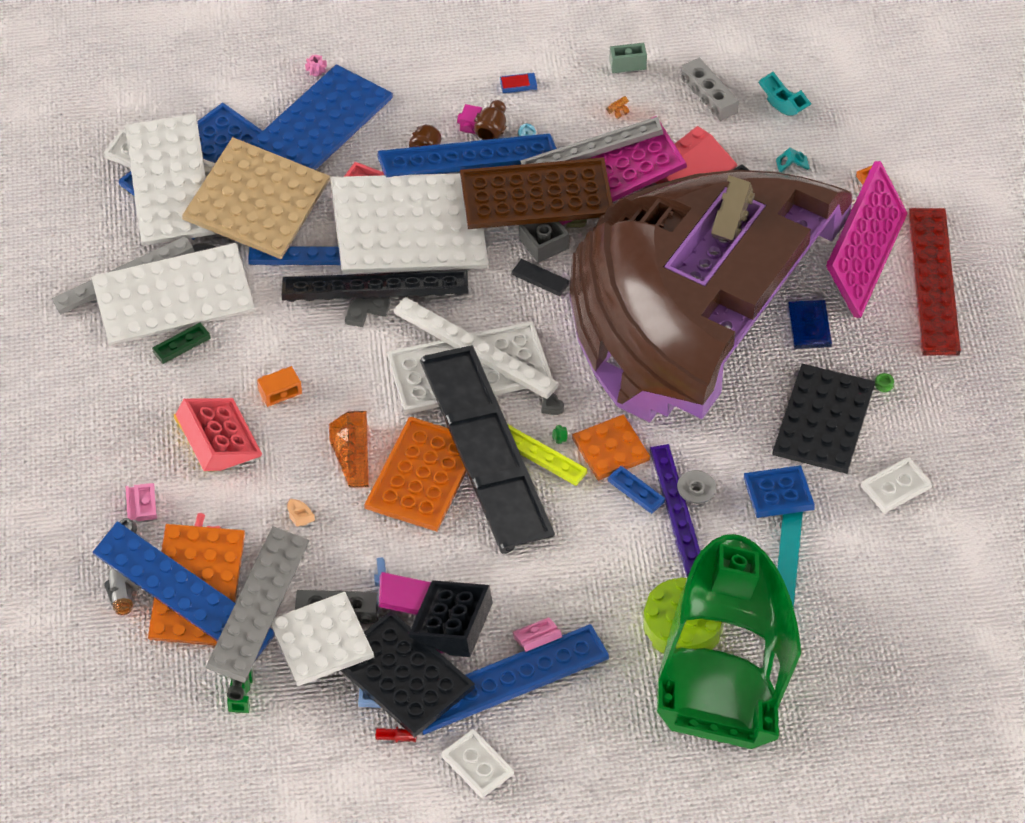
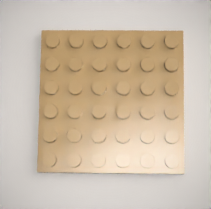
(256, 198)

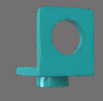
(792, 157)

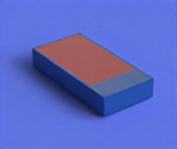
(518, 83)

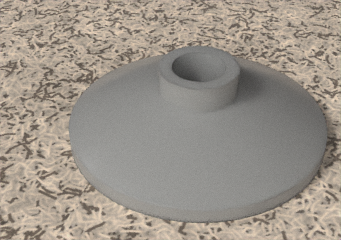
(698, 481)

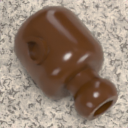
(491, 121)
(425, 136)

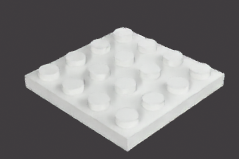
(321, 638)

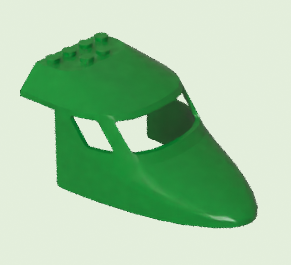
(715, 691)

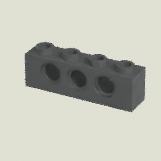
(365, 601)

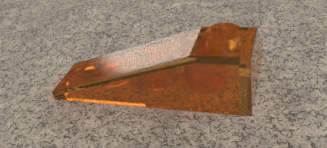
(350, 443)

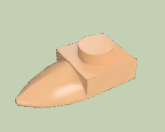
(299, 512)

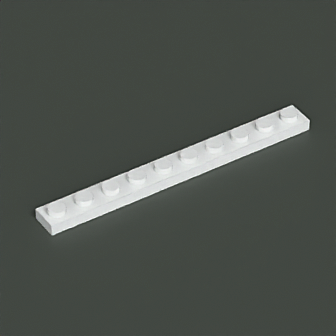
(486, 353)

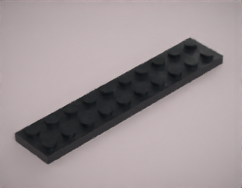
(374, 285)

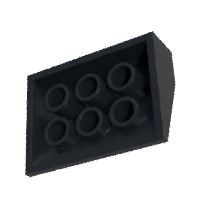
(452, 616)

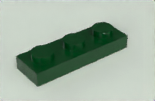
(181, 343)

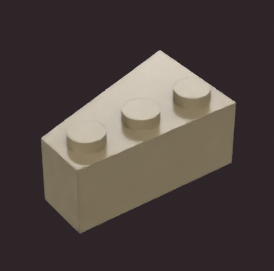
(733, 210)

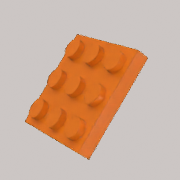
(610, 446)

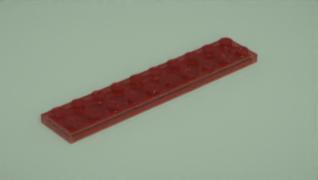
(934, 282)

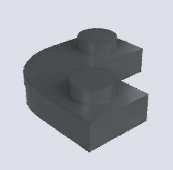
(361, 308)

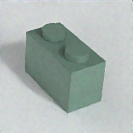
(628, 58)

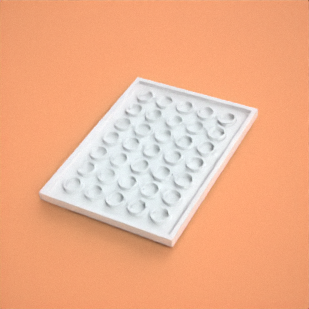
(405, 224)

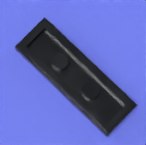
(540, 277)

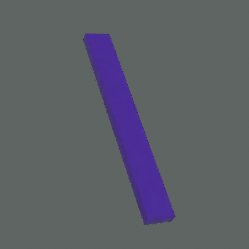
(675, 506)

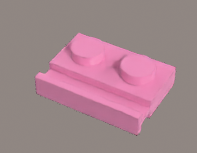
(141, 502)
(537, 634)

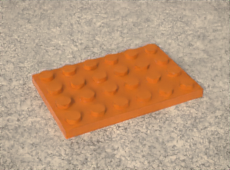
(419, 476)
(211, 556)

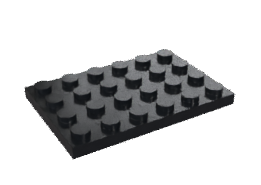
(824, 418)
(408, 676)

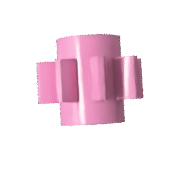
(316, 65)

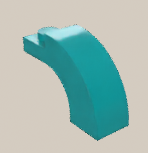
(781, 98)

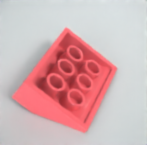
(701, 155)
(217, 432)

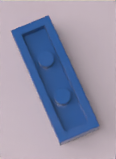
(636, 489)

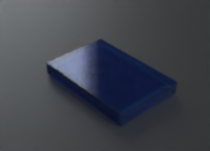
(809, 324)

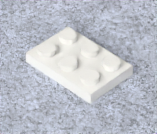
(896, 485)
(477, 763)

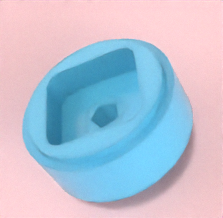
(526, 130)

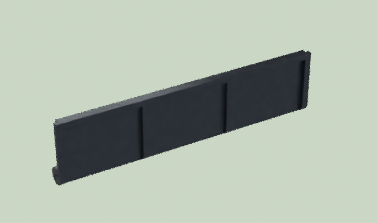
(486, 448)

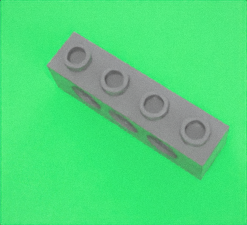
(709, 89)

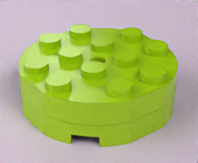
(660, 614)

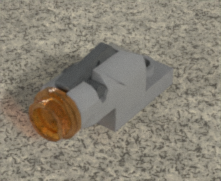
(120, 592)

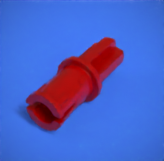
(394, 734)

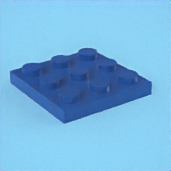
(779, 491)

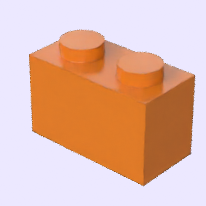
(279, 386)

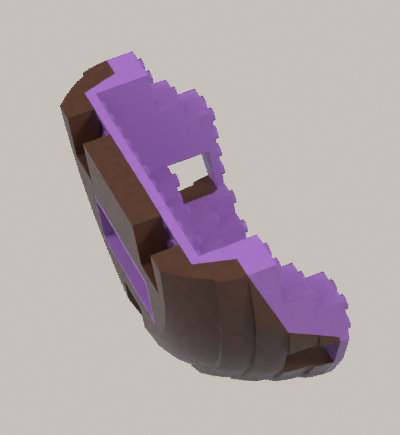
(640, 293)

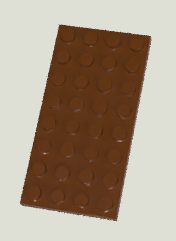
(535, 193)

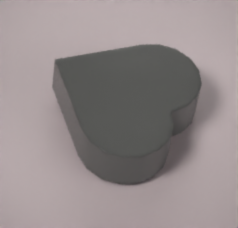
(552, 405)

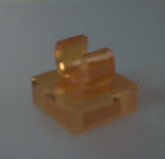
(617, 106)

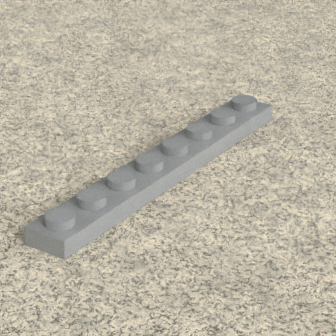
(601, 143)
(85, 292)

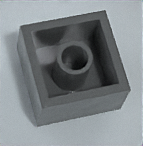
(544, 239)

